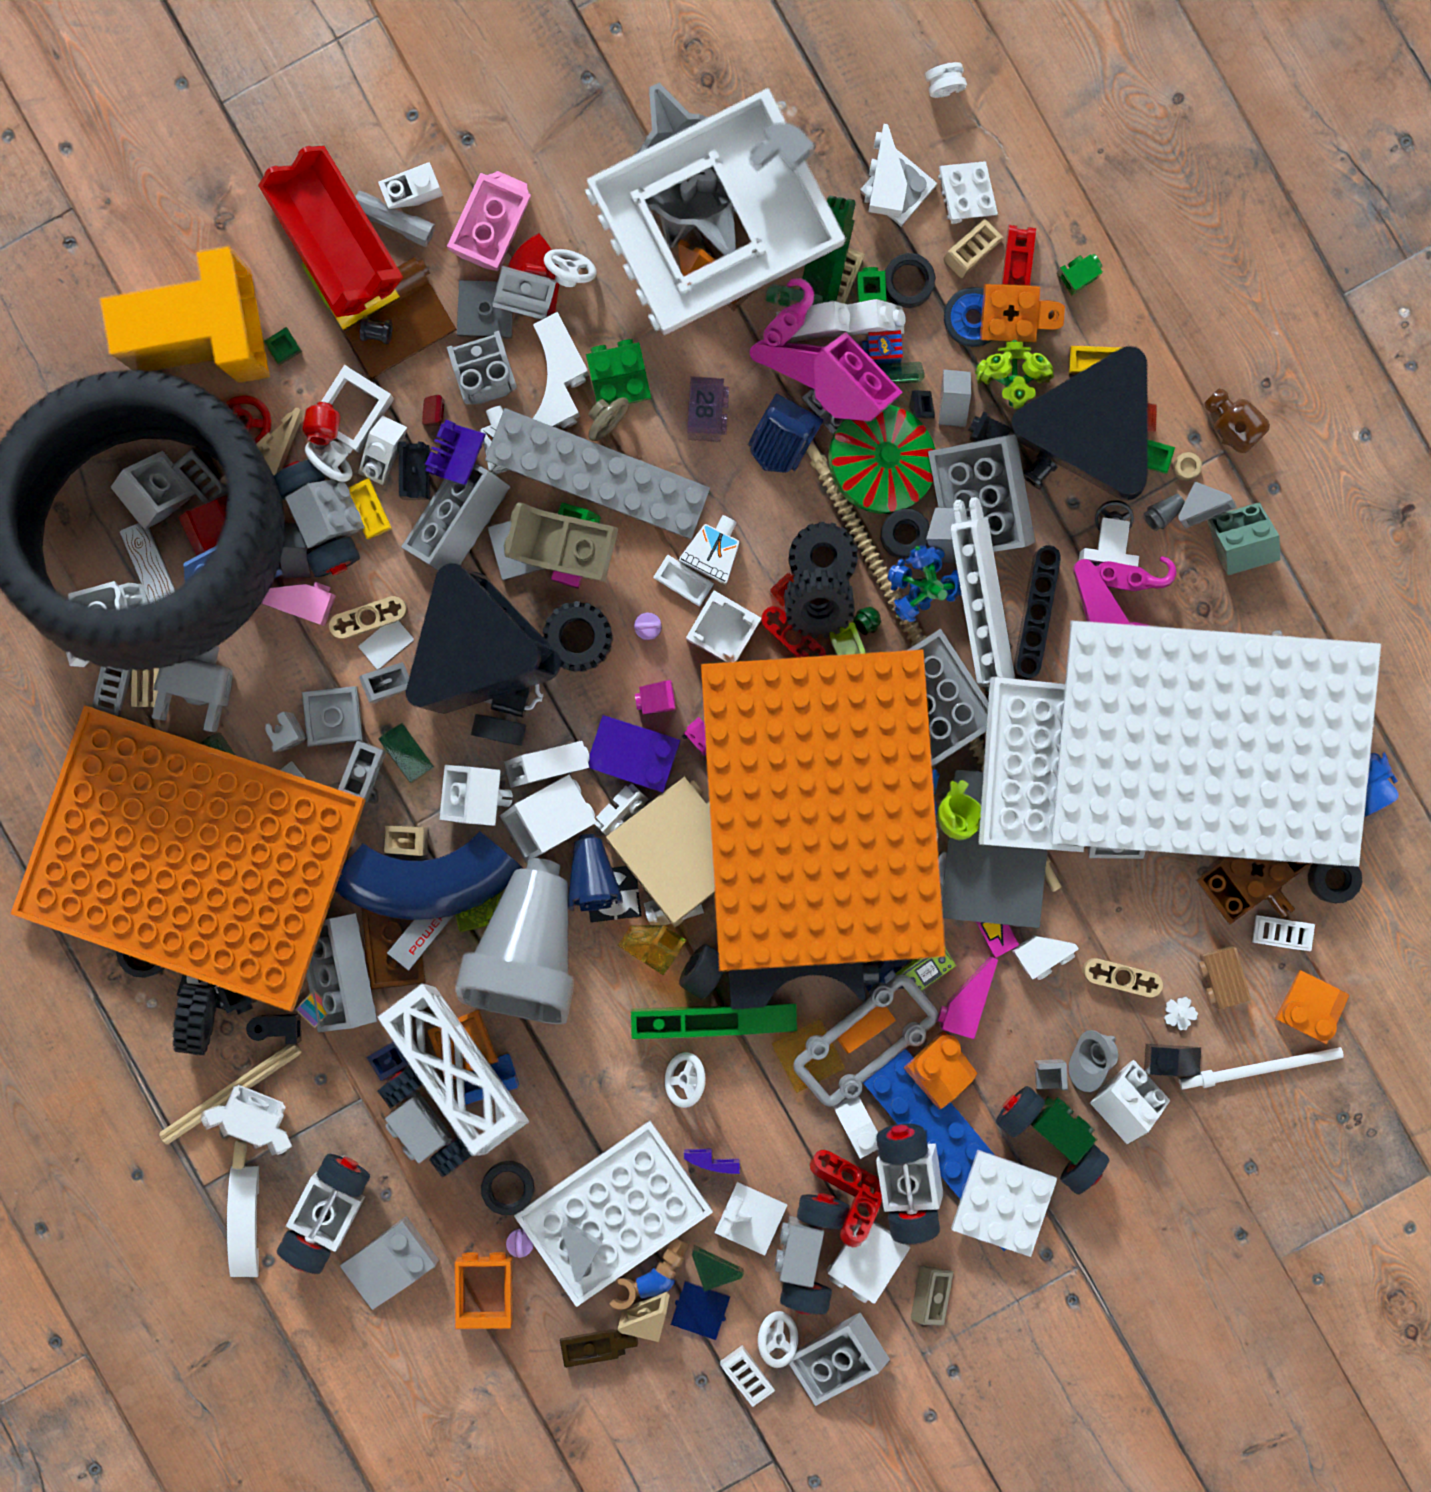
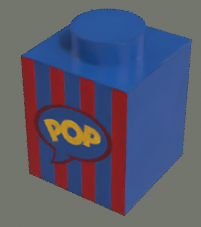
(884, 346)

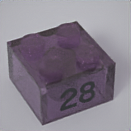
(705, 409)

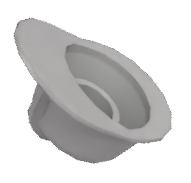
(1092, 1060)

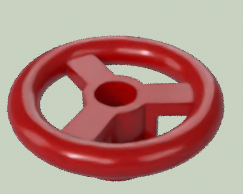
(264, 423)

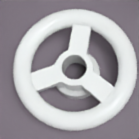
(568, 270)
(329, 460)
(690, 1079)
(774, 1338)

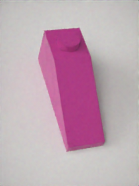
(656, 698)
(967, 1004)

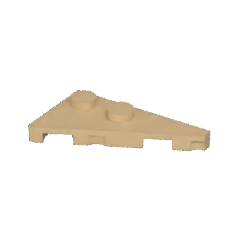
(278, 443)

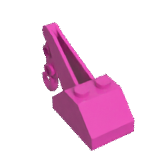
(841, 373)
(1094, 583)

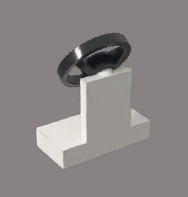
(1112, 536)

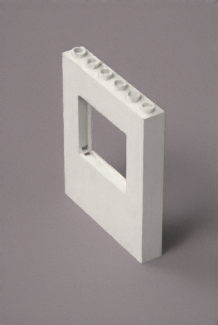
(776, 206)

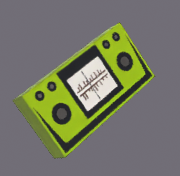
(927, 970)

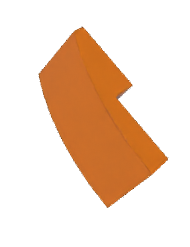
(866, 1028)

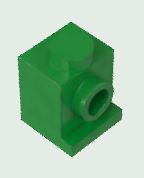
(1080, 273)
(873, 277)

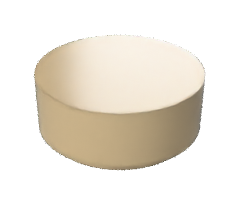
(1187, 466)
(239, 1155)

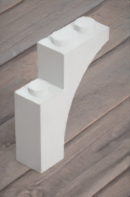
(859, 318)
(563, 369)

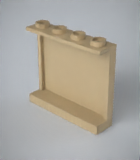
(670, 849)

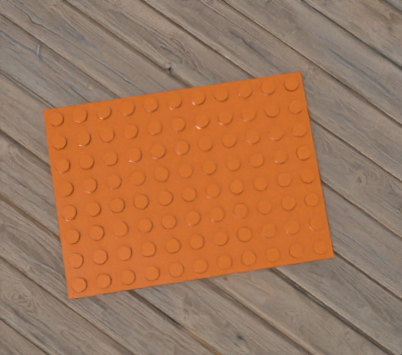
(822, 810)
(188, 857)

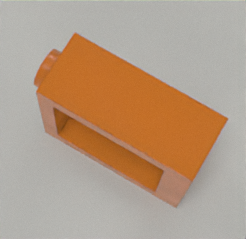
(483, 1320)

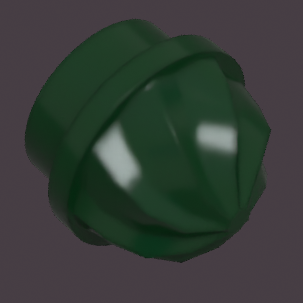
(867, 620)

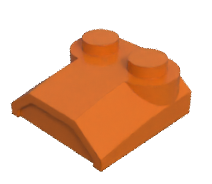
(1312, 1007)
(941, 1069)

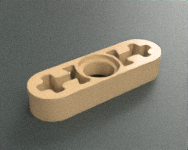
(351, 630)
(1140, 989)

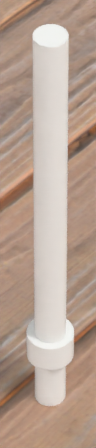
(1209, 1078)

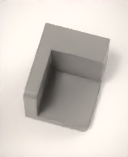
(1051, 1074)

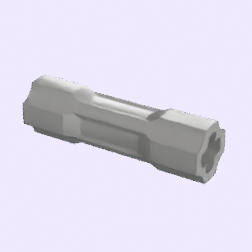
(410, 226)

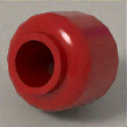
(321, 423)

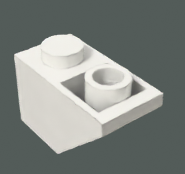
(411, 187)
(381, 449)
(1042, 953)

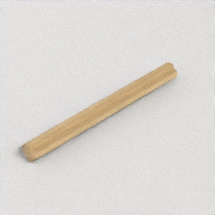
(221, 1098)

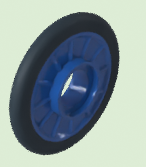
(955, 317)

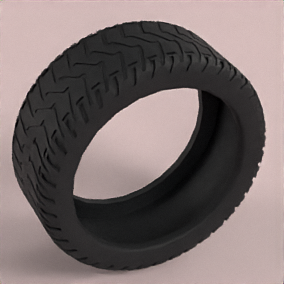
(88, 419)

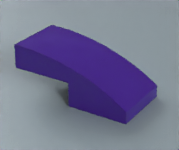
(703, 1159)

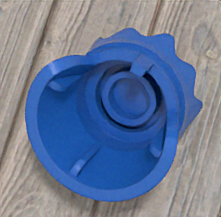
(1379, 789)

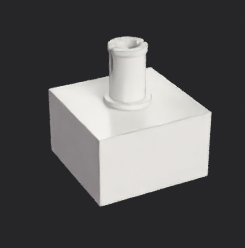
(472, 795)

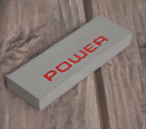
(416, 940)

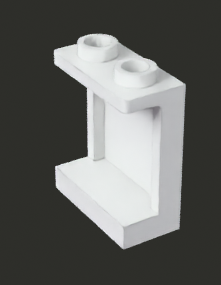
(869, 1265)

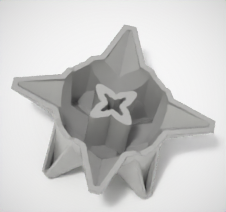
(696, 200)

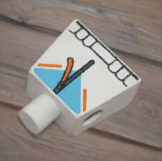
(713, 550)

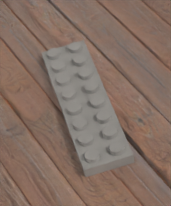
(597, 473)

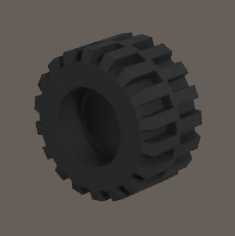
(602, 635)

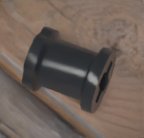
(376, 330)
(1039, 471)

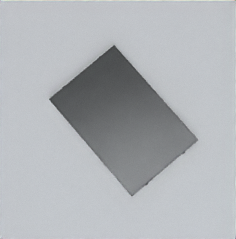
(992, 880)

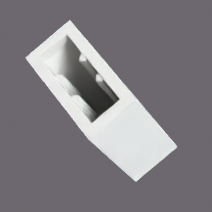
(547, 764)

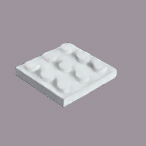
(1004, 1203)

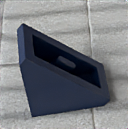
(387, 1060)

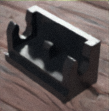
(413, 479)

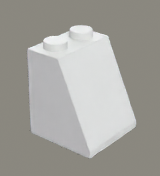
(548, 817)

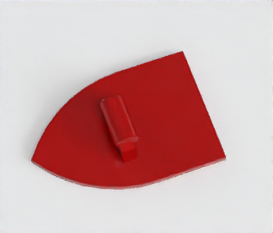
(530, 259)

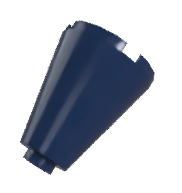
(592, 877)

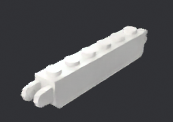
(981, 594)

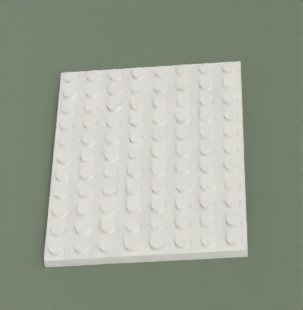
(1215, 743)

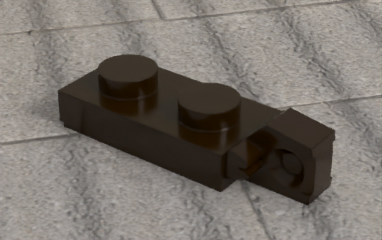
(595, 1347)

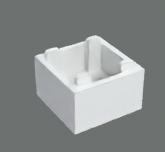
(723, 628)

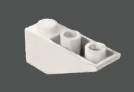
(889, 181)

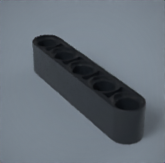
(1045, 601)

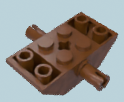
(1238, 891)

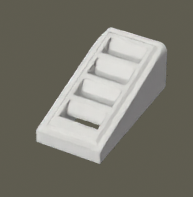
(1307, 936)
(732, 1359)

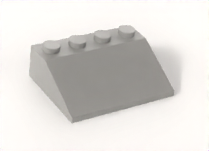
(995, 476)
(953, 698)

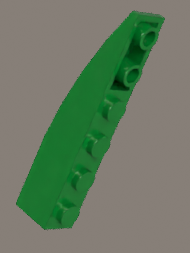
(711, 1021)

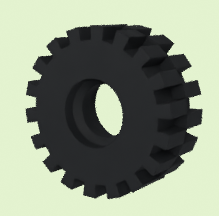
(823, 535)
(823, 617)
(194, 1019)

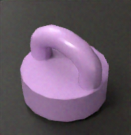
(647, 626)
(519, 1243)

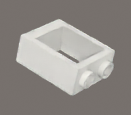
(384, 401)

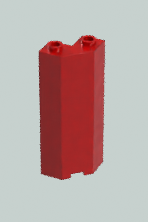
(330, 231)

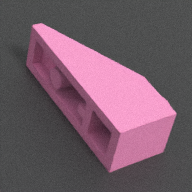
(302, 601)

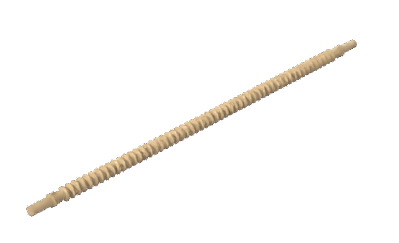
(819, 463)

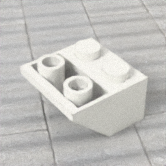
(1130, 1102)

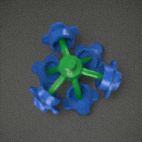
(922, 591)

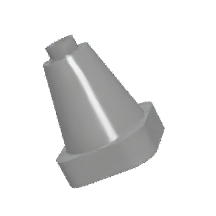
(524, 950)

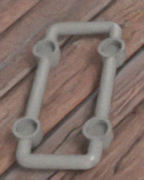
(851, 1085)

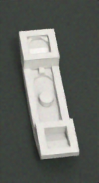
(242, 1222)

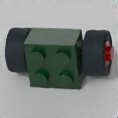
(1067, 1134)

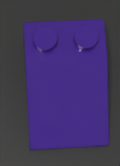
(633, 753)

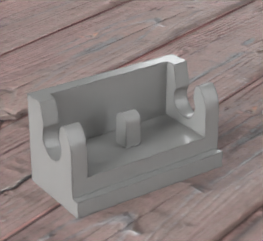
(288, 734)

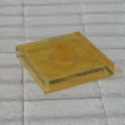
(794, 1044)

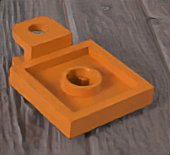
(1030, 313)

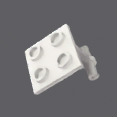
(751, 1218)

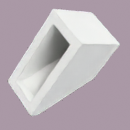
(857, 1125)

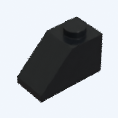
(1172, 1060)

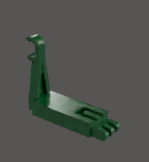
(826, 271)

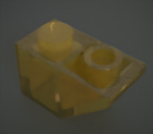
(652, 945)

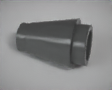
(1163, 512)

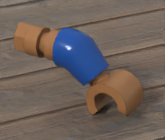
(658, 1280)

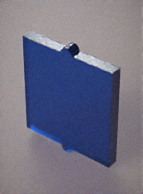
(700, 1310)

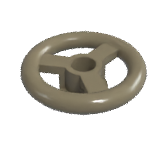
(606, 417)

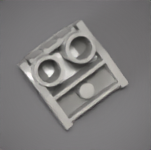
(482, 369)

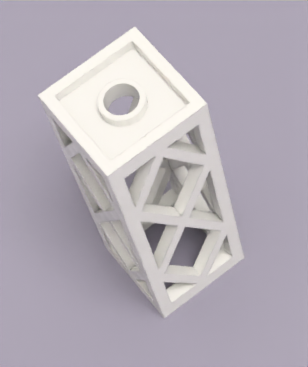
(398, 1024)

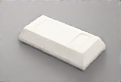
(683, 580)

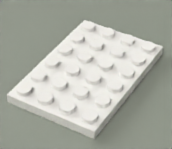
(1021, 764)
(626, 1197)

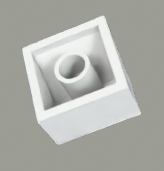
(151, 489)

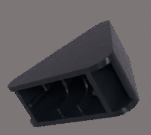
(1095, 423)
(474, 646)

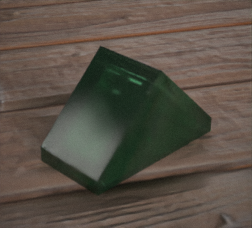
(713, 1269)

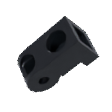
(275, 1026)

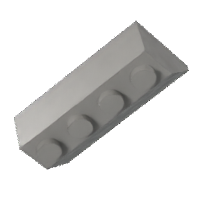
(455, 518)
(341, 976)

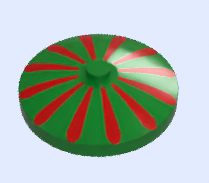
(882, 461)

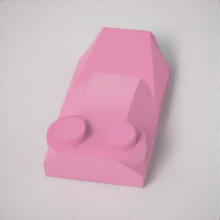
(490, 220)

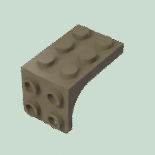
(560, 542)

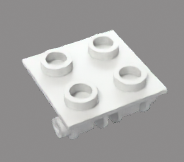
(967, 191)

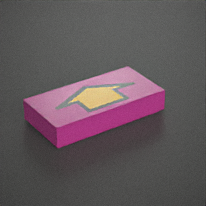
(998, 937)

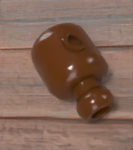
(1238, 422)

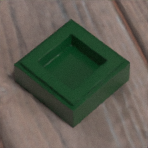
(282, 346)

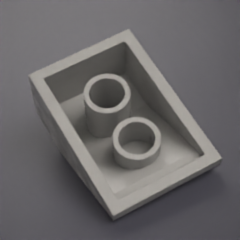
(389, 1263)
(839, 1359)

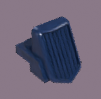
(783, 435)

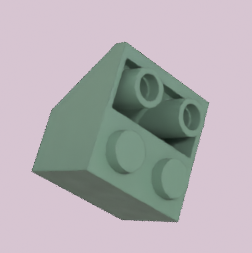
(1244, 538)

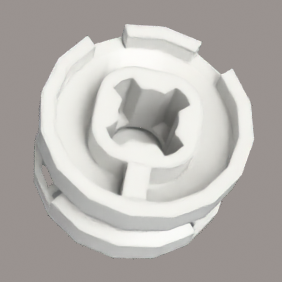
(945, 79)

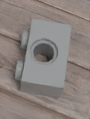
(362, 770)

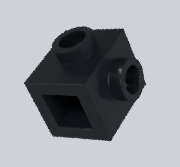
(231, 1001)

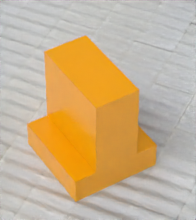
(192, 321)

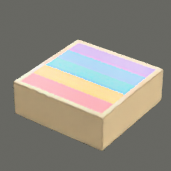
(307, 1009)

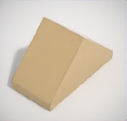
(406, 840)
(645, 1318)

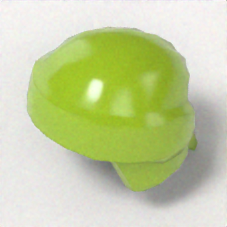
(959, 813)

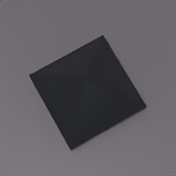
(922, 404)

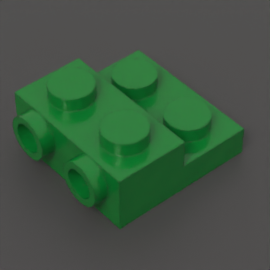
(618, 372)

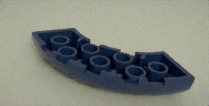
(430, 886)

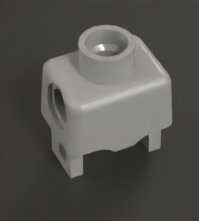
(198, 683)

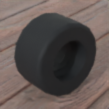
(899, 517)
(1347, 892)
(701, 972)

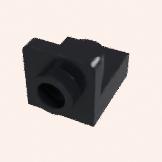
(987, 428)

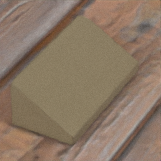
(931, 1295)

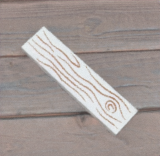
(147, 561)

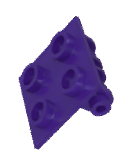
(456, 452)

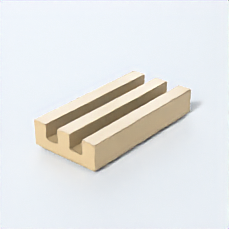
(135, 694)

